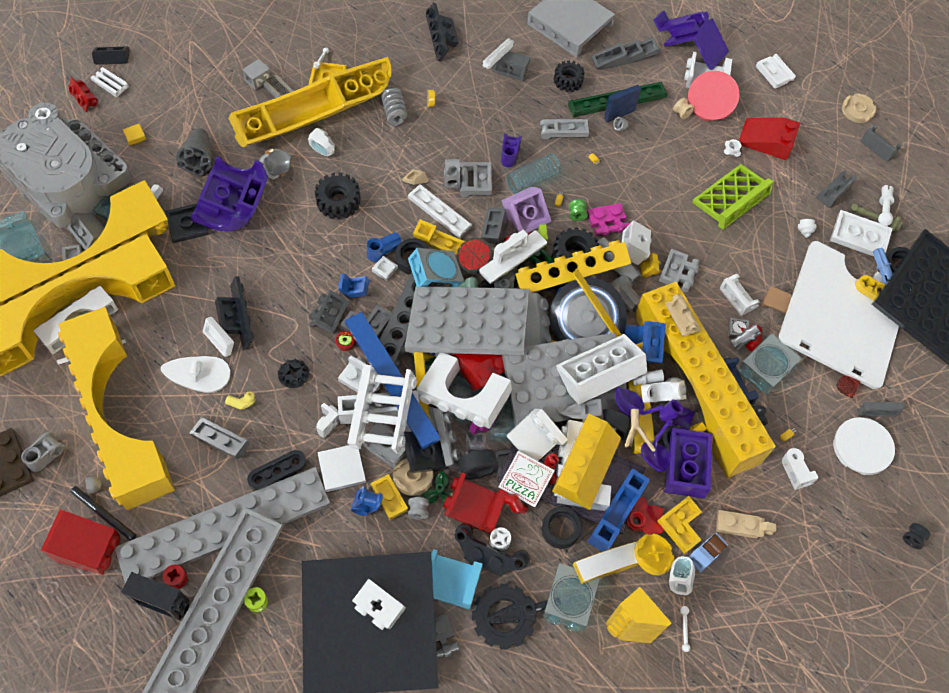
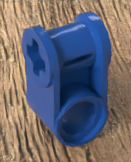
(366, 502)

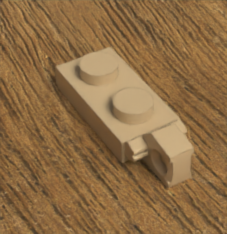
(743, 524)

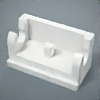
(738, 296)

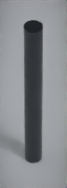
(104, 514)

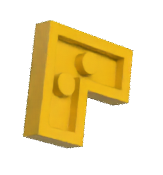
(677, 527)

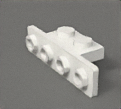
(512, 253)

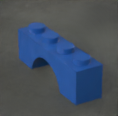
(617, 512)

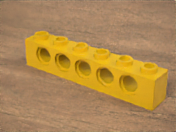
(620, 259)

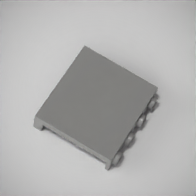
(570, 22)

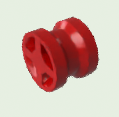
(179, 579)

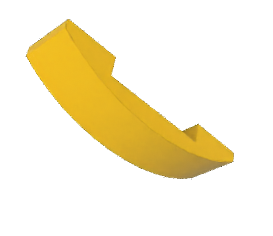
(436, 239)

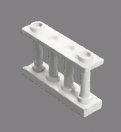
(366, 397)

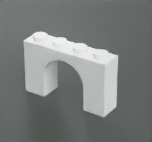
(480, 409)
(602, 498)

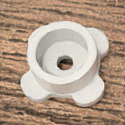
(733, 148)

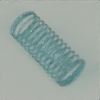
(547, 160)

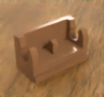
(777, 299)

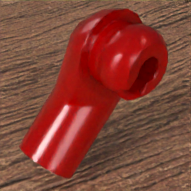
(515, 503)

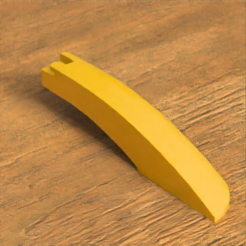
(311, 102)

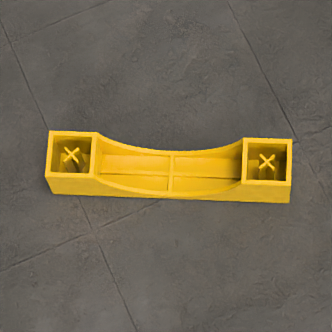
(131, 216)
(127, 271)
(736, 430)
(131, 465)

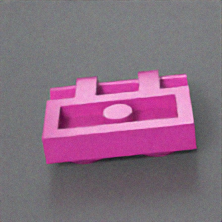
(607, 215)

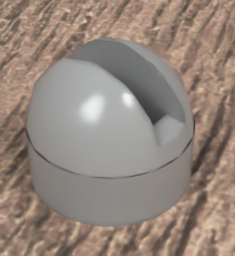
(620, 123)
(93, 484)

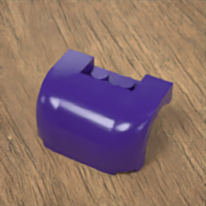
(230, 196)

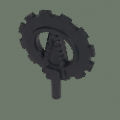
(521, 611)

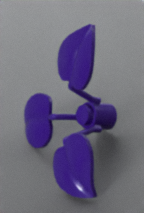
(671, 413)

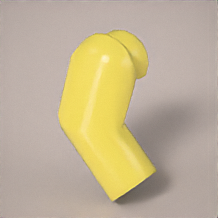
(242, 403)

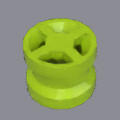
(257, 604)

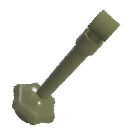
(896, 224)

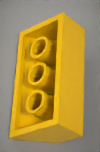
(587, 462)
(637, 619)

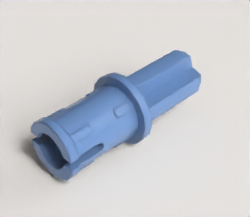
(883, 264)

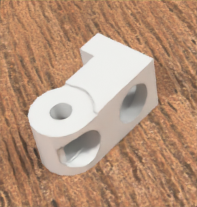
(797, 470)

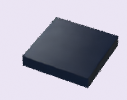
(622, 103)

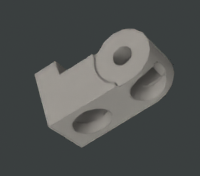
(452, 172)

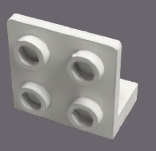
(536, 435)

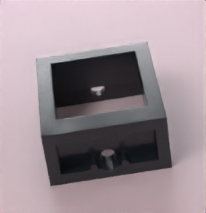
(155, 596)

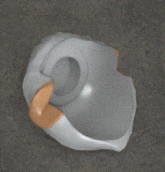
(275, 163)

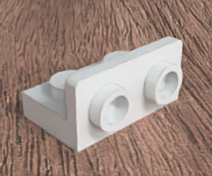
(352, 374)

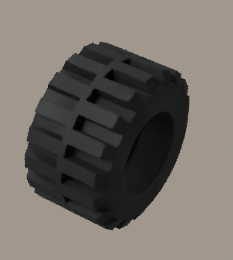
(577, 240)

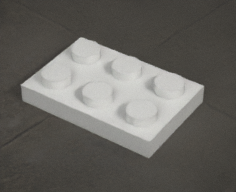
(860, 233)

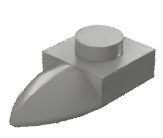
(580, 411)

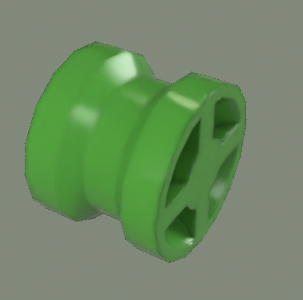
(578, 210)

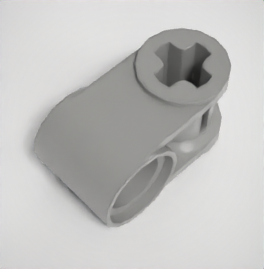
(42, 450)

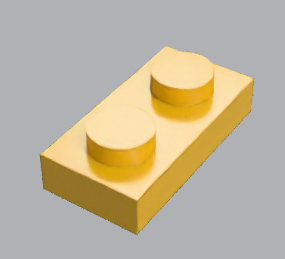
(392, 501)

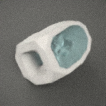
(321, 142)
(682, 576)

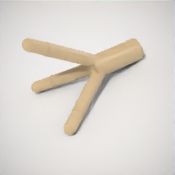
(635, 425)

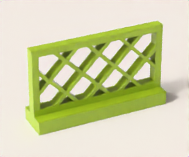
(742, 203)

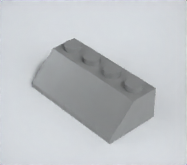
(537, 321)

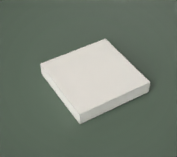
(341, 468)

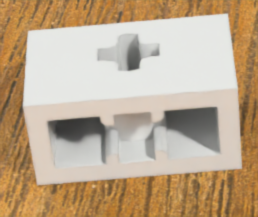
(637, 242)
(391, 607)

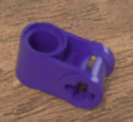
(510, 150)

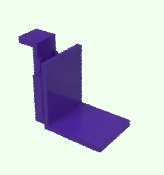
(696, 28)

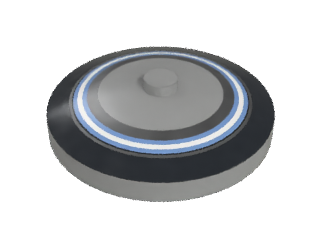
(576, 317)

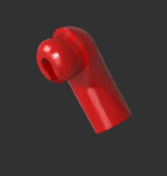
(752, 345)
(551, 462)

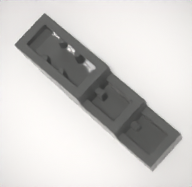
(622, 55)

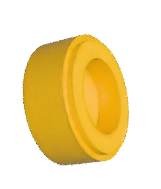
(431, 96)

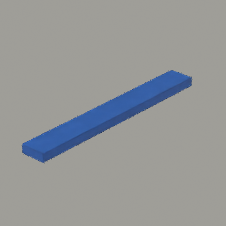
(383, 364)

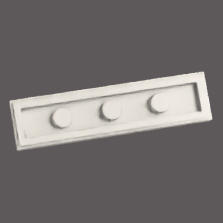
(440, 211)

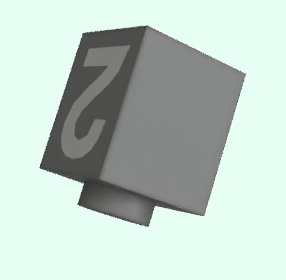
(256, 73)

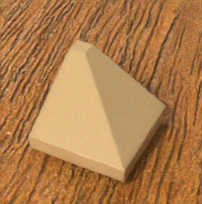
(415, 177)

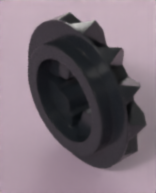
(289, 380)

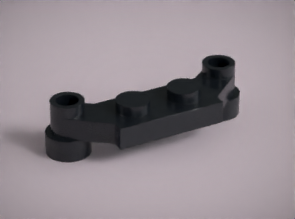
(490, 557)

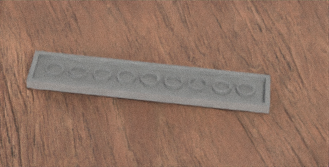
(209, 530)
(215, 605)

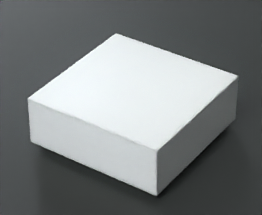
(384, 268)

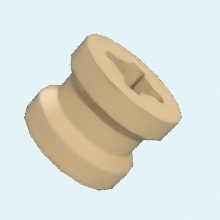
(683, 108)

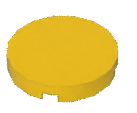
(654, 554)

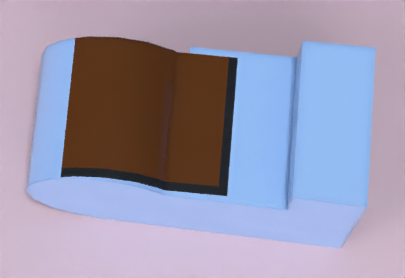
(708, 552)

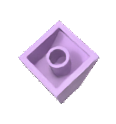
(527, 209)

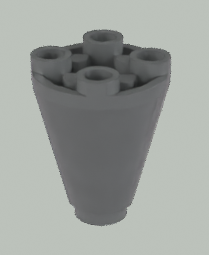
(195, 153)

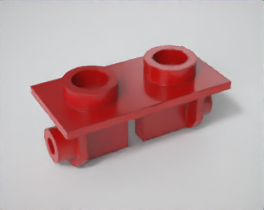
(82, 94)

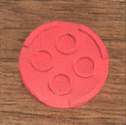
(713, 95)

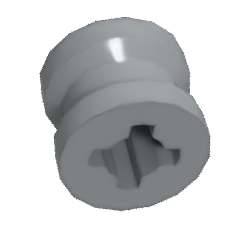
(418, 508)

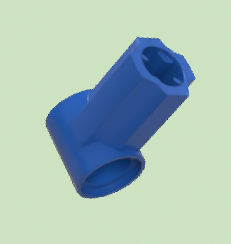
(378, 247)

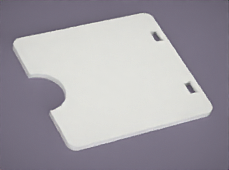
(838, 319)

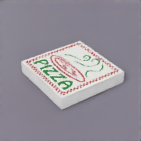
(526, 478)

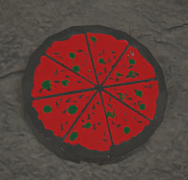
(474, 255)

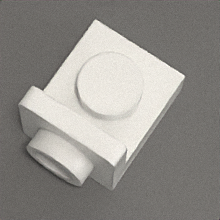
(328, 423)

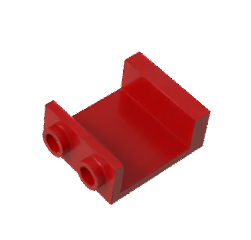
(474, 504)

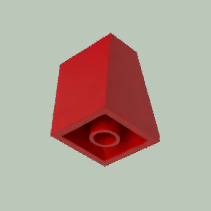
(80, 543)

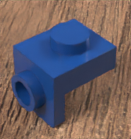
(353, 286)

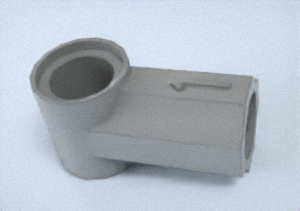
(624, 287)

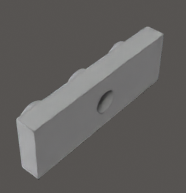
(447, 438)

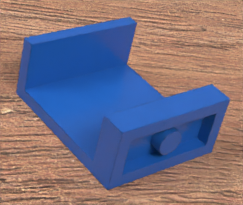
(652, 336)

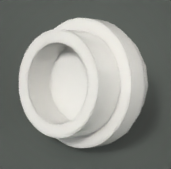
(807, 227)

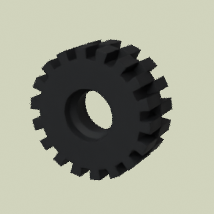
(337, 185)

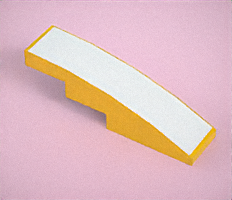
(606, 563)

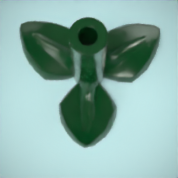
(441, 482)

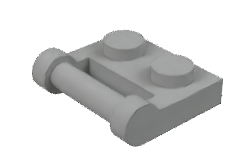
(481, 178)

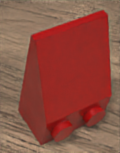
(770, 135)
(479, 367)

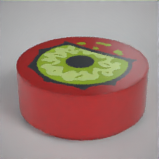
(345, 341)

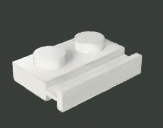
(775, 71)

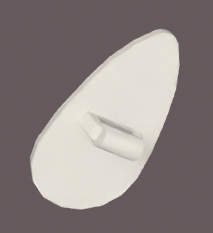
(198, 373)

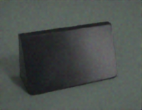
(110, 55)

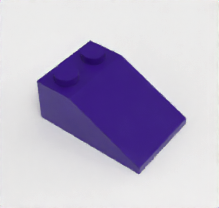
(689, 463)

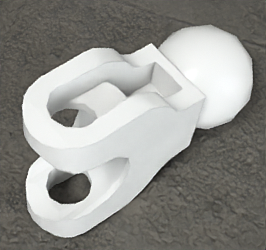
(669, 390)

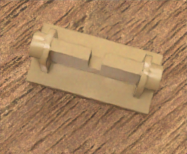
(682, 315)

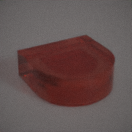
(847, 386)

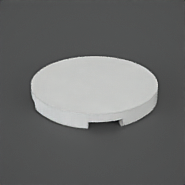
(864, 446)

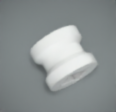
(500, 535)

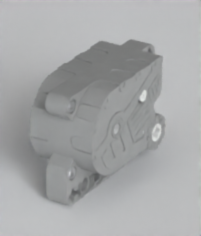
(59, 164)

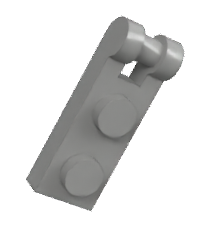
(564, 128)

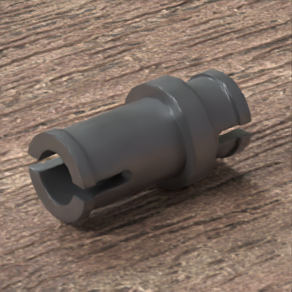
(746, 336)

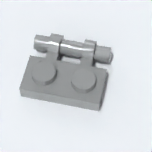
(674, 266)

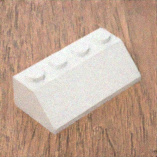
(602, 368)

